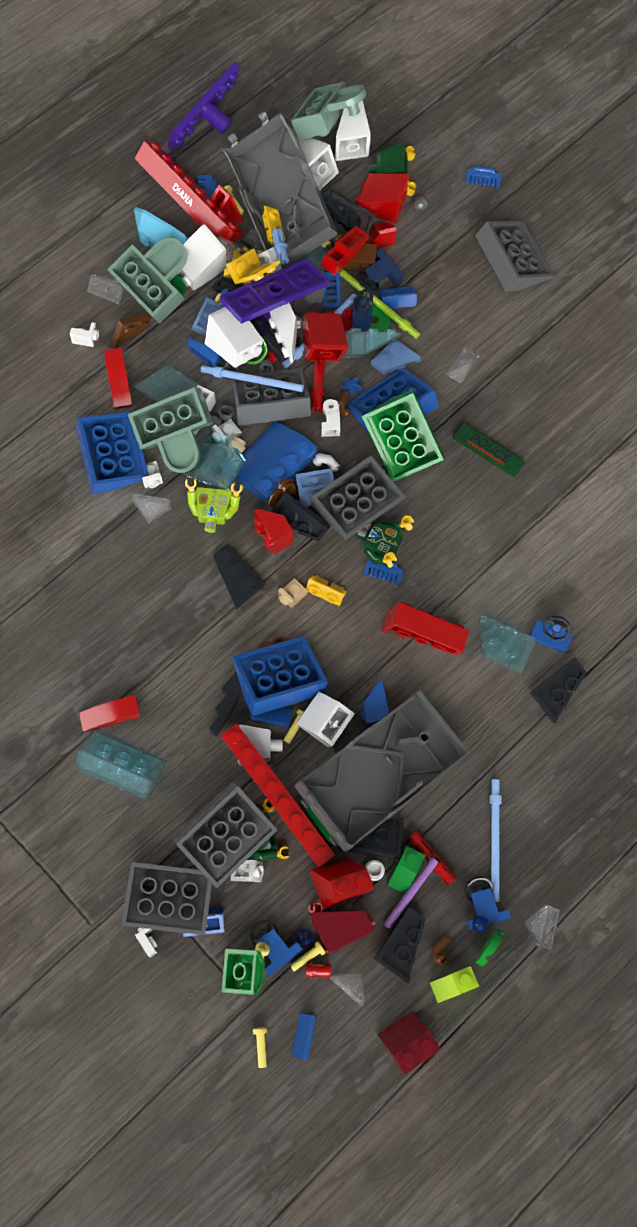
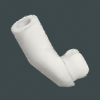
(327, 459)

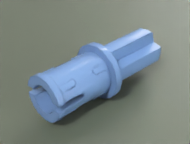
(280, 246)

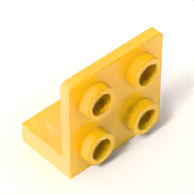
(249, 267)

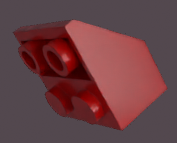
(274, 530)

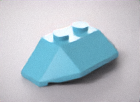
(153, 229)

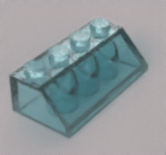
(119, 764)

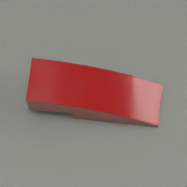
(344, 250)
(118, 378)
(110, 714)

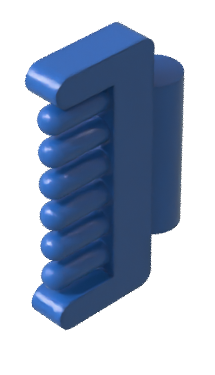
(483, 173)
(207, 184)
(381, 568)

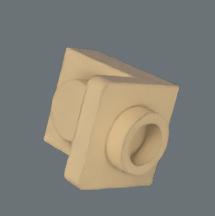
(291, 593)

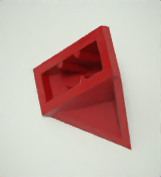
(226, 202)
(382, 234)

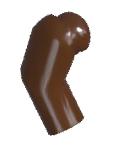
(343, 411)
(438, 951)

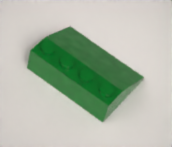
(403, 435)

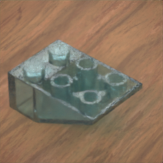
(362, 343)
(217, 465)

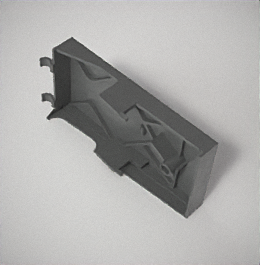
(277, 175)
(381, 771)

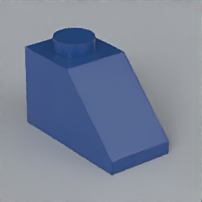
(375, 706)

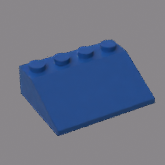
(390, 387)
(110, 452)
(274, 458)
(279, 675)

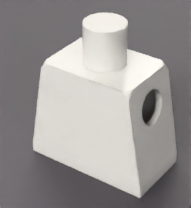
(262, 741)

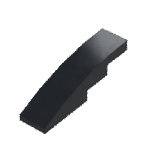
(225, 708)

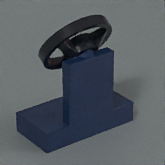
(379, 270)
(362, 310)

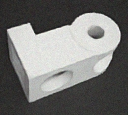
(332, 416)

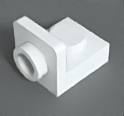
(85, 337)
(225, 432)
(154, 477)
(249, 871)
(146, 942)

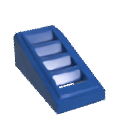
(330, 276)
(204, 352)

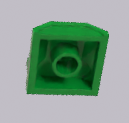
(242, 971)

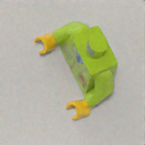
(213, 505)

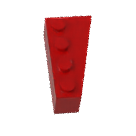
(425, 628)

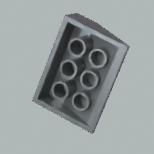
(513, 254)
(267, 403)
(356, 498)
(224, 834)
(167, 899)

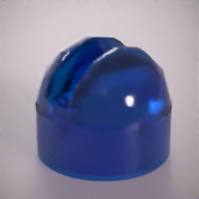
(477, 927)
(308, 939)

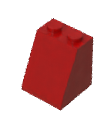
(384, 195)
(323, 336)
(340, 882)

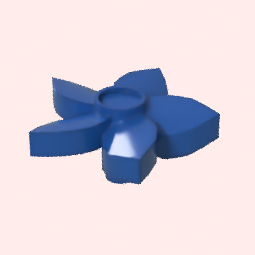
(351, 386)

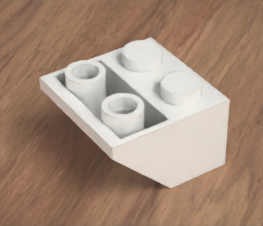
(325, 719)

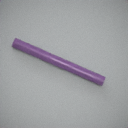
(410, 893)

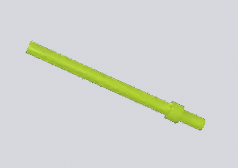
(404, 324)

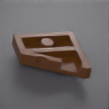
(129, 328)

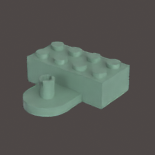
(325, 107)
(150, 275)
(172, 426)

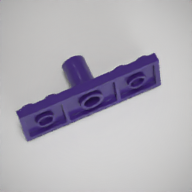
(206, 109)
(274, 291)

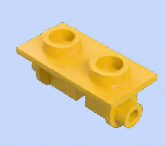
(272, 221)
(318, 587)

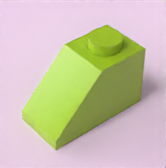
(454, 984)

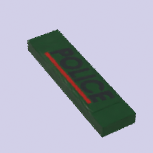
(489, 450)

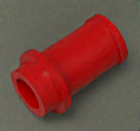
(317, 970)

